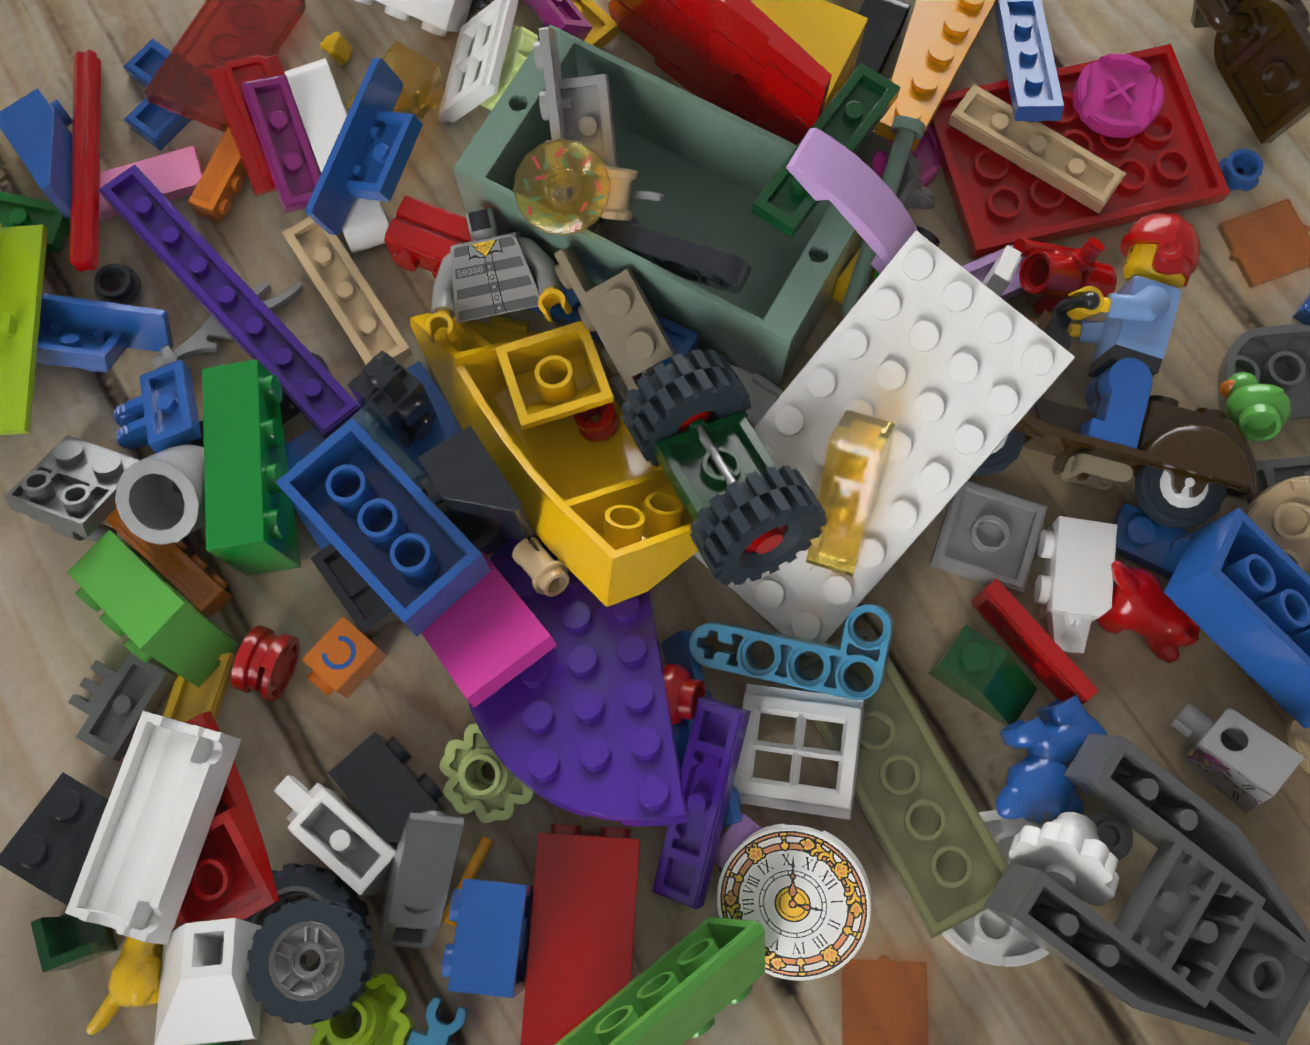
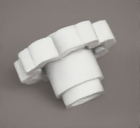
(1070, 855)

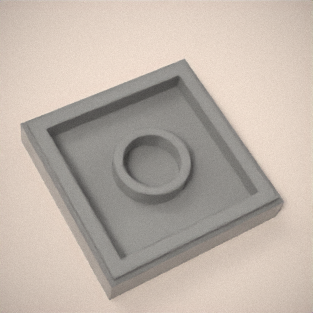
(989, 536)

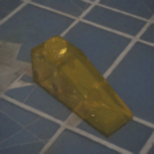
(850, 489)

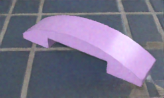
(857, 192)

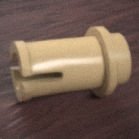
(547, 575)

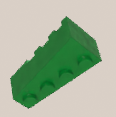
(244, 455)

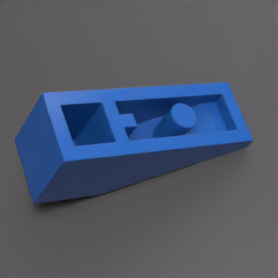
(43, 144)

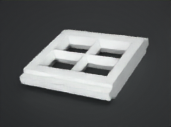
(478, 60)
(791, 794)

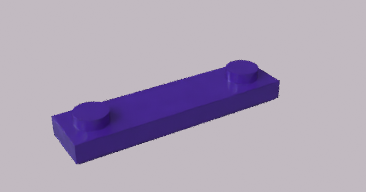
(707, 786)

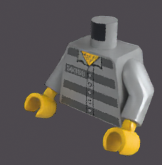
(492, 277)

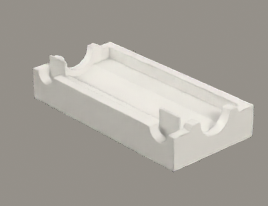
(153, 828)

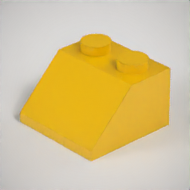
(554, 375)

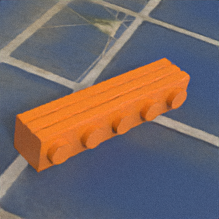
(219, 181)
(179, 568)

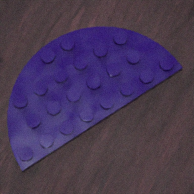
(593, 712)

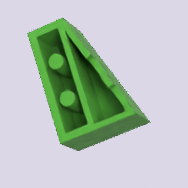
(148, 610)

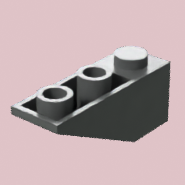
(419, 880)

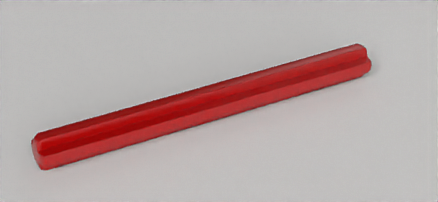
(85, 162)

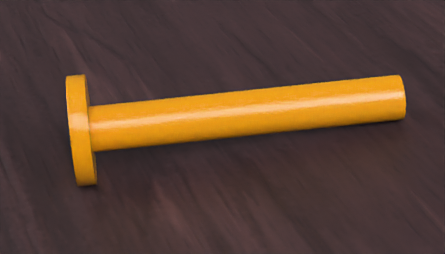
(471, 871)

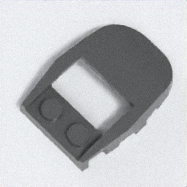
(1281, 359)

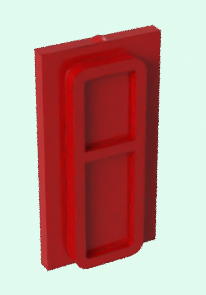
(228, 87)

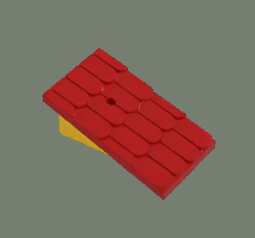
(751, 57)

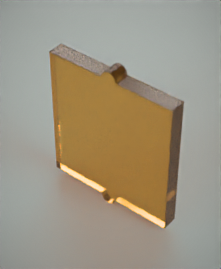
(1267, 243)
(884, 1002)

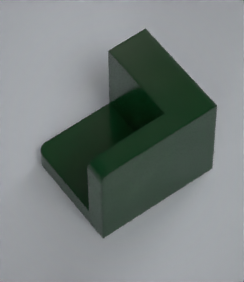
(69, 942)

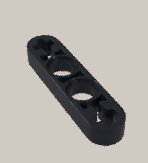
(679, 256)

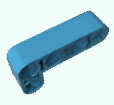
(789, 649)

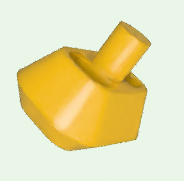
(337, 47)

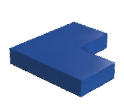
(147, 119)

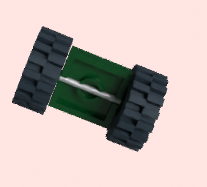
(740, 502)

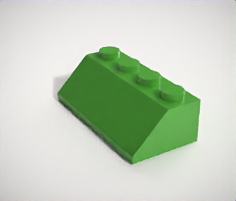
(681, 989)

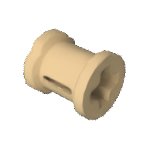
(619, 195)

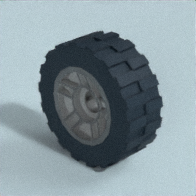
(290, 986)

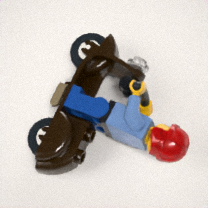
(1178, 456)

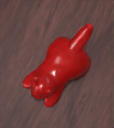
(1145, 609)

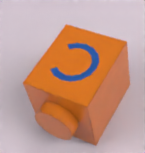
(342, 659)

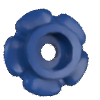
(1245, 162)

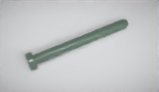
(906, 131)

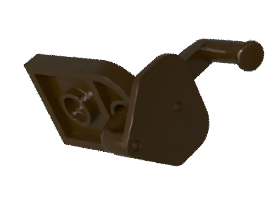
(1262, 58)

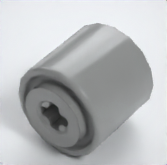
(164, 495)

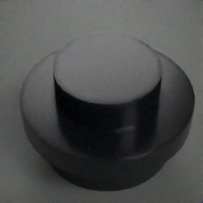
(117, 284)

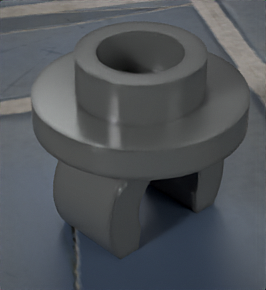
(1113, 833)

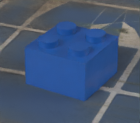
(489, 938)

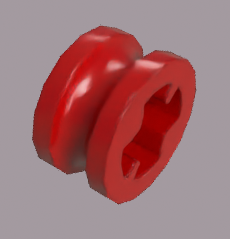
(600, 430)

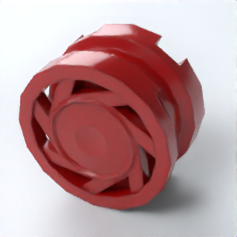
(265, 663)

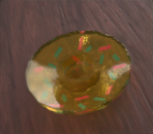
(559, 165)

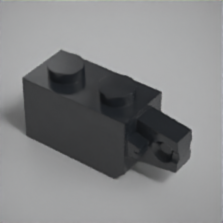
(394, 399)
(385, 786)

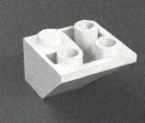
(206, 985)

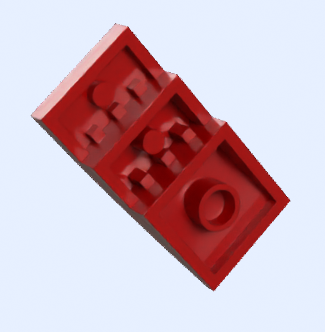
(233, 866)

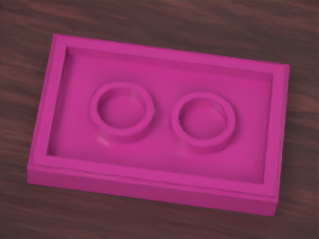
(487, 637)

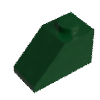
(984, 676)

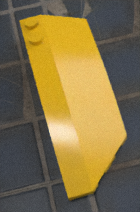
(587, 501)

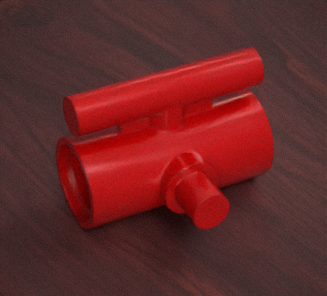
(1060, 270)

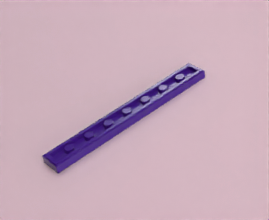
(230, 300)

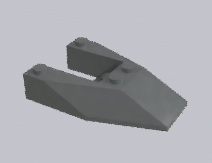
(1203, 929)

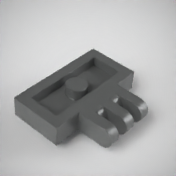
(119, 703)

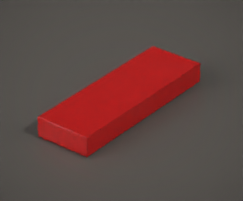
(1032, 644)

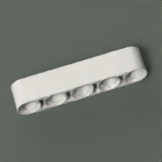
(323, 119)

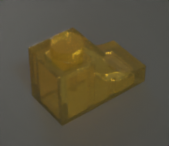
(420, 78)

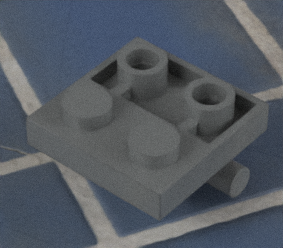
(72, 489)

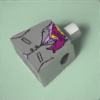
(1236, 755)

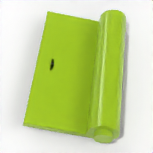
(20, 309)

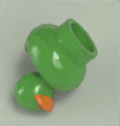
(1255, 407)

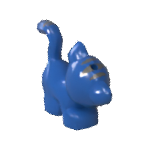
(1037, 783)

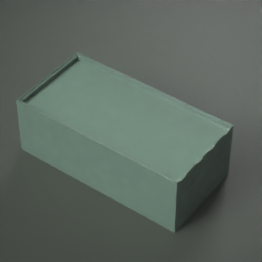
(710, 176)

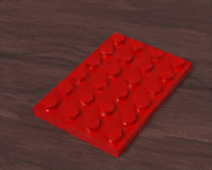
(1165, 167)

